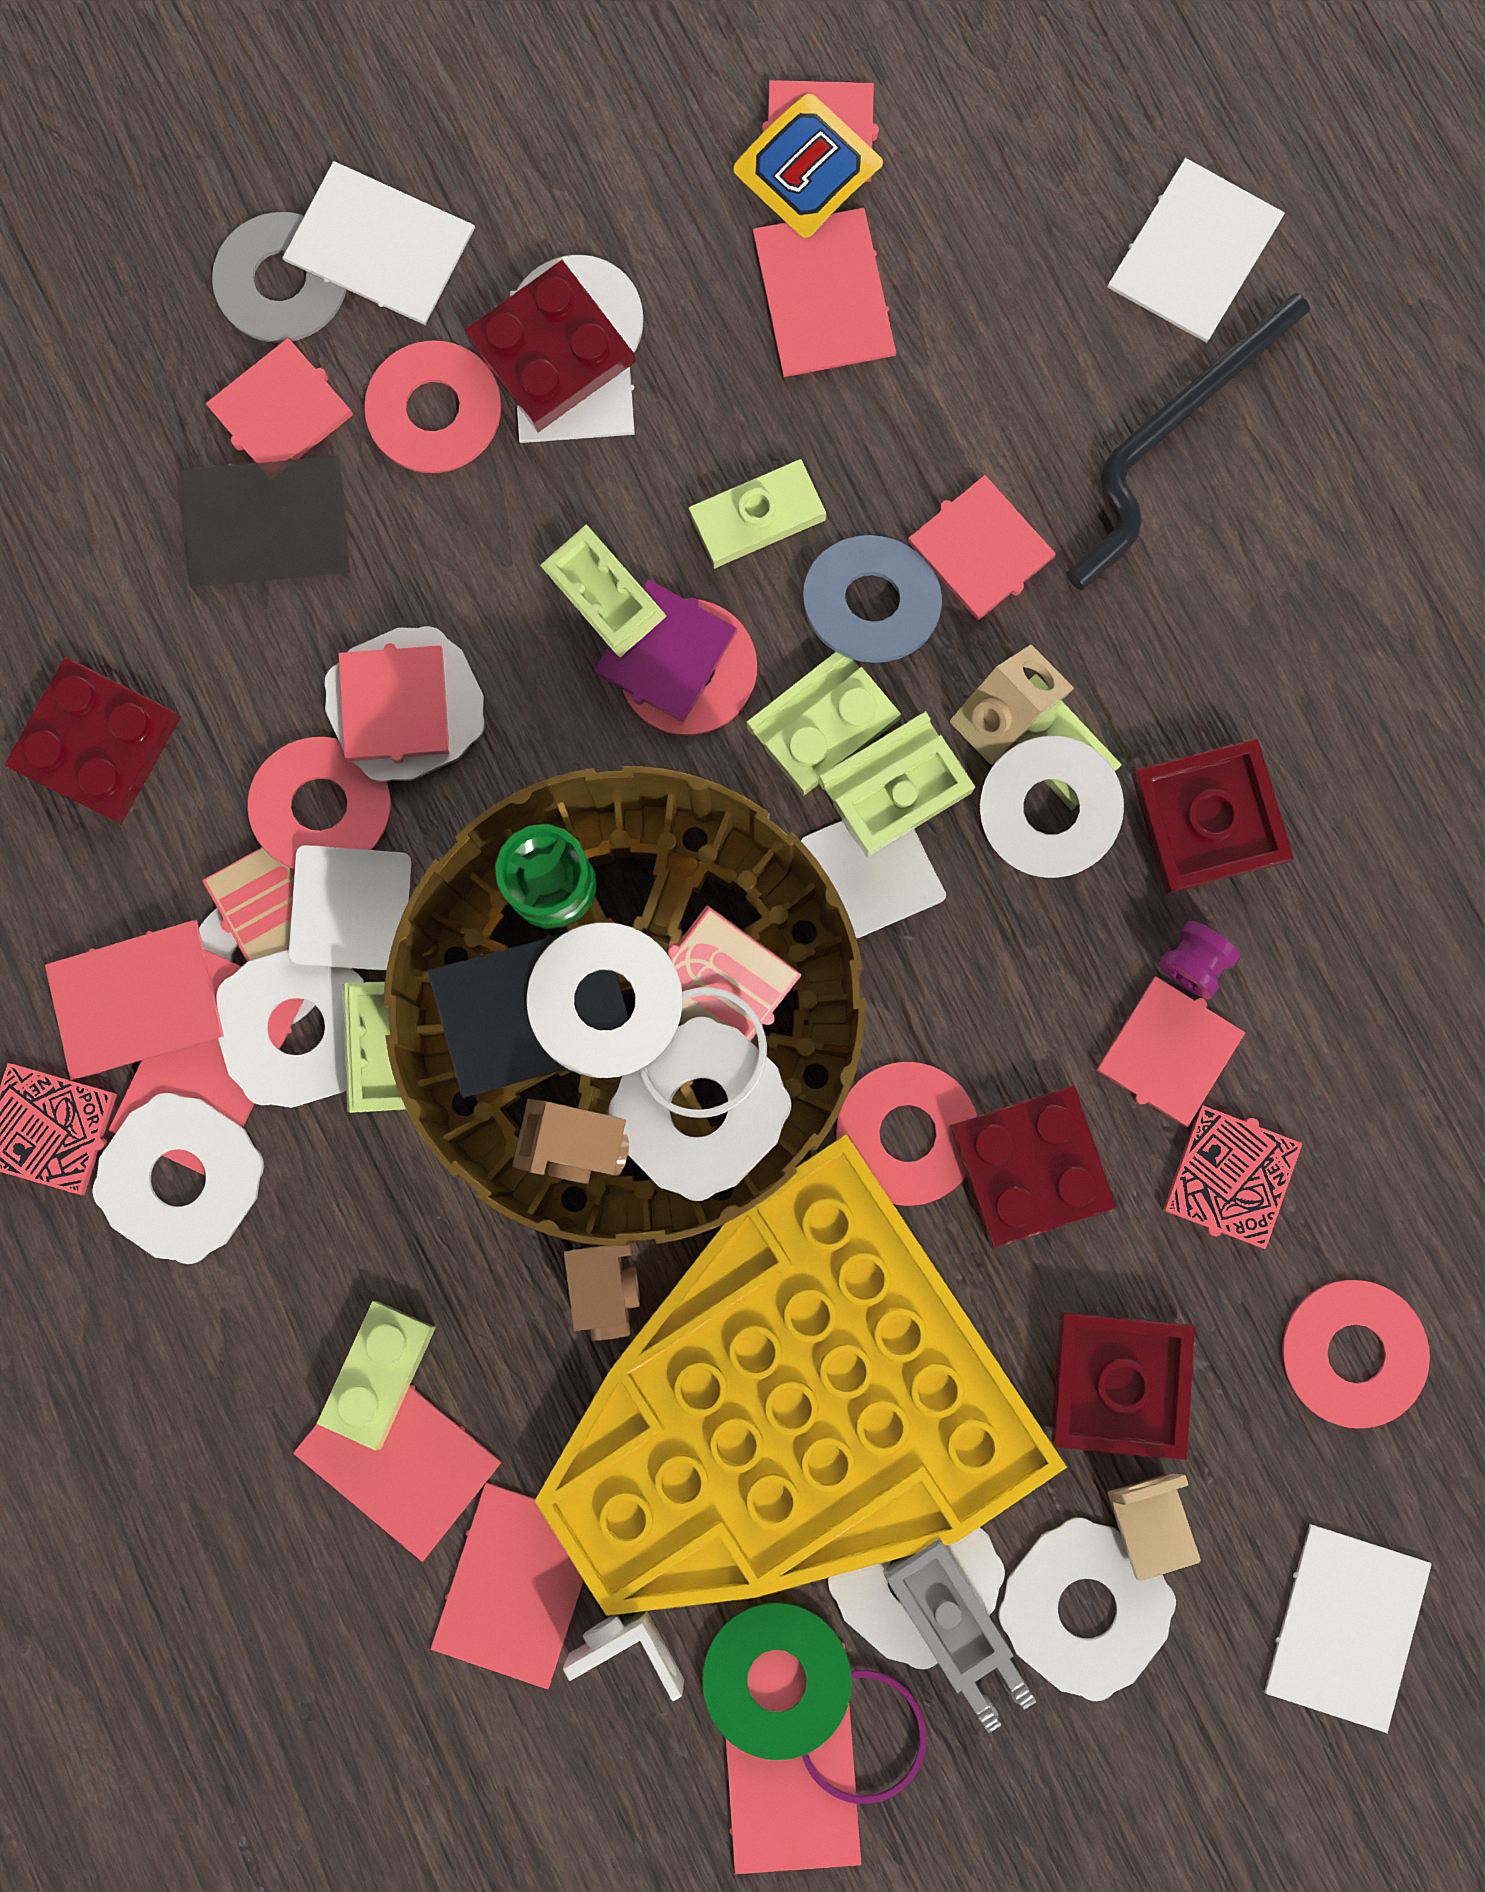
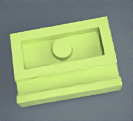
(823, 720)
(896, 784)

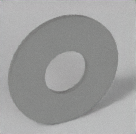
(242, 303)

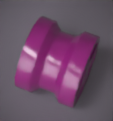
(1199, 959)

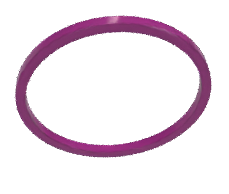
(874, 1798)

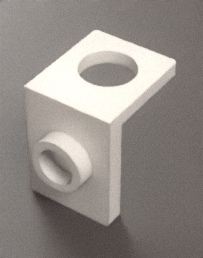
(614, 1636)

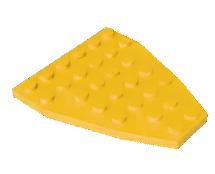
(792, 1412)

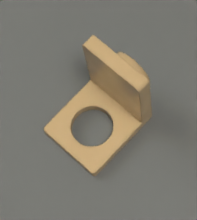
(1008, 704)
(1154, 1525)

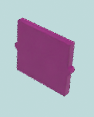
(673, 659)

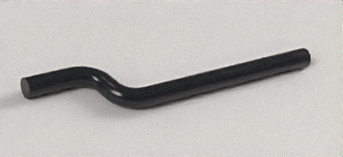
(1163, 423)

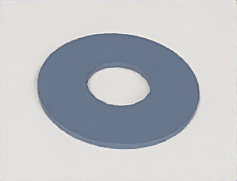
(862, 639)

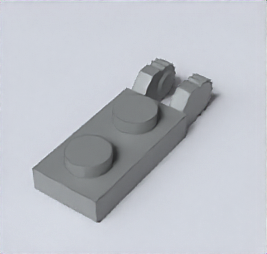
(956, 1627)

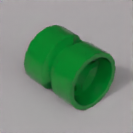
(546, 876)

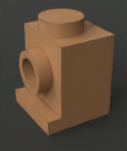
(571, 1141)
(601, 1290)

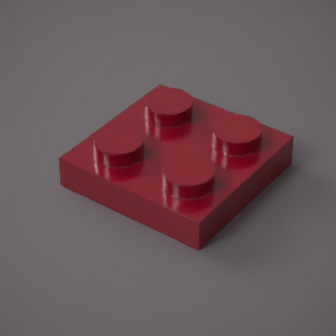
(550, 345)
(92, 740)
(1212, 816)
(1032, 1167)
(1123, 1385)

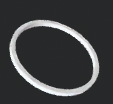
(751, 1084)

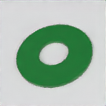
(727, 1693)

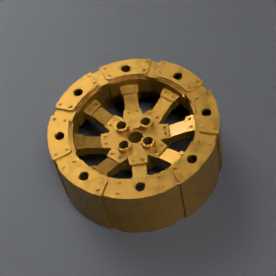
(645, 818)

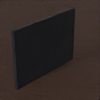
(488, 1019)

